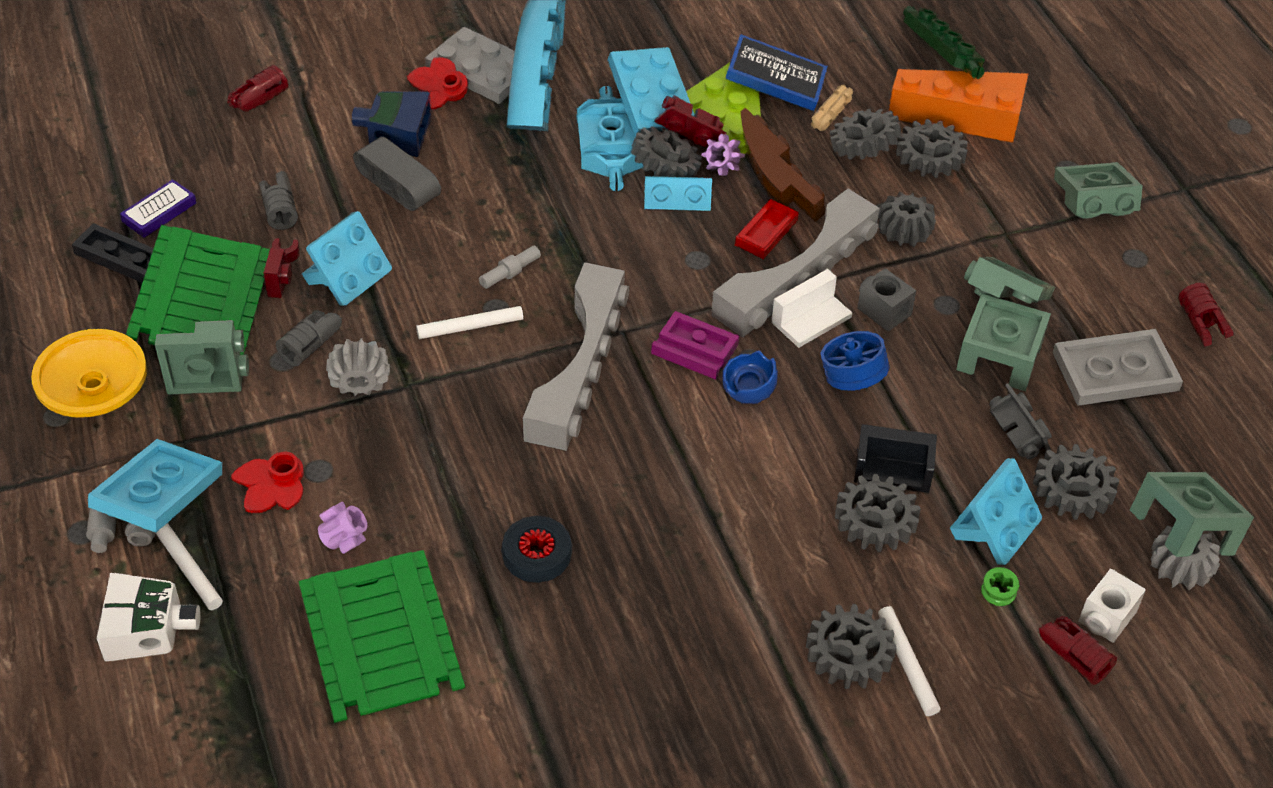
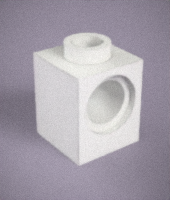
(1111, 605)

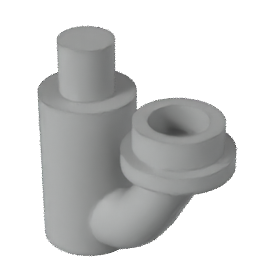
(102, 531)

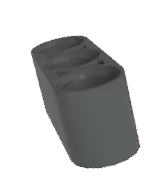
(397, 173)

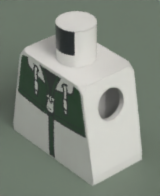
(142, 617)

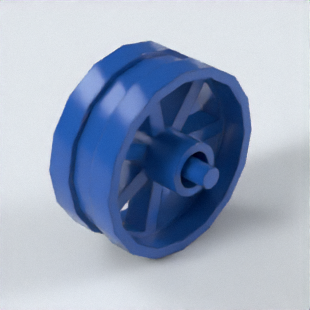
(855, 360)

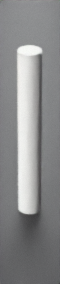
(469, 322)
(189, 567)
(910, 663)

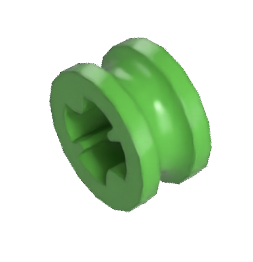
(1006, 579)

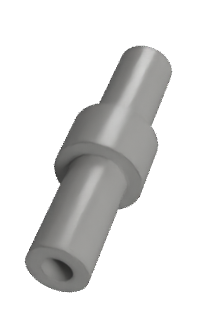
(509, 267)

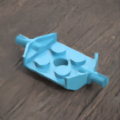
(603, 149)

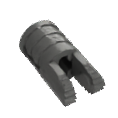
(279, 202)
(307, 336)

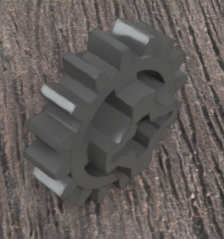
(865, 133)
(931, 148)
(665, 153)
(1075, 481)
(877, 512)
(850, 646)

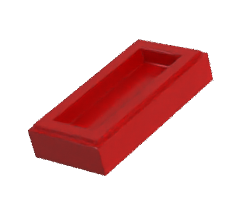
(766, 229)

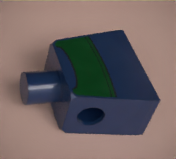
(398, 117)

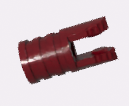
(258, 89)
(1203, 312)
(1078, 649)

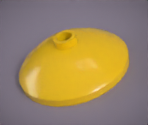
(89, 373)

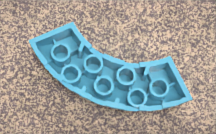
(534, 63)

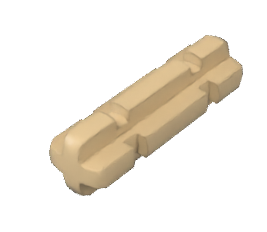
(831, 108)

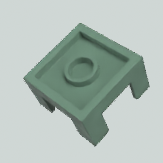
(1006, 335)
(1198, 507)

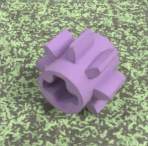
(714, 155)
(342, 527)

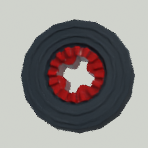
(547, 535)

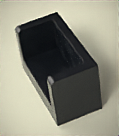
(898, 454)

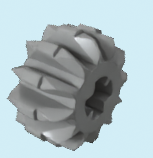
(358, 367)
(1188, 570)

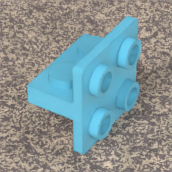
(347, 259)
(1000, 513)

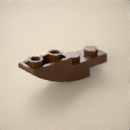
(772, 165)

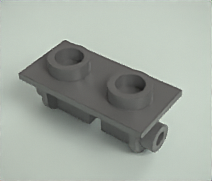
(1016, 410)

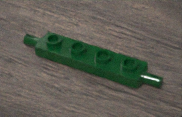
(944, 40)

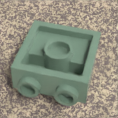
(1099, 189)
(1003, 280)
(203, 359)

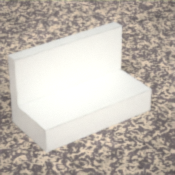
(809, 309)

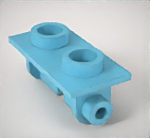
(677, 193)

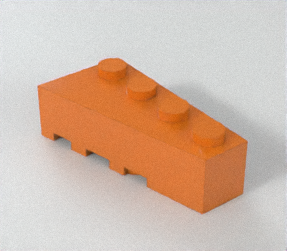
(974, 106)

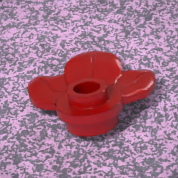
(437, 81)
(269, 484)

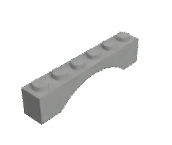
(749, 297)
(556, 406)

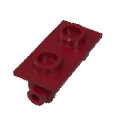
(697, 128)

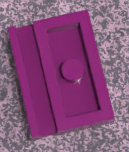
(695, 345)

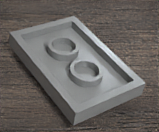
(480, 60)
(1117, 367)

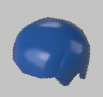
(750, 377)

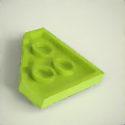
(725, 100)

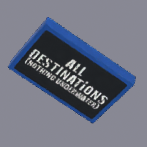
(776, 72)

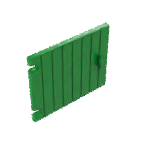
(198, 280)
(380, 634)

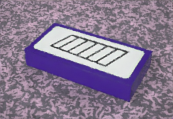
(158, 208)

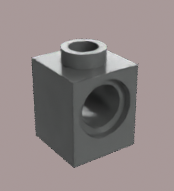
(886, 299)

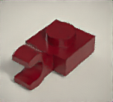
(278, 267)

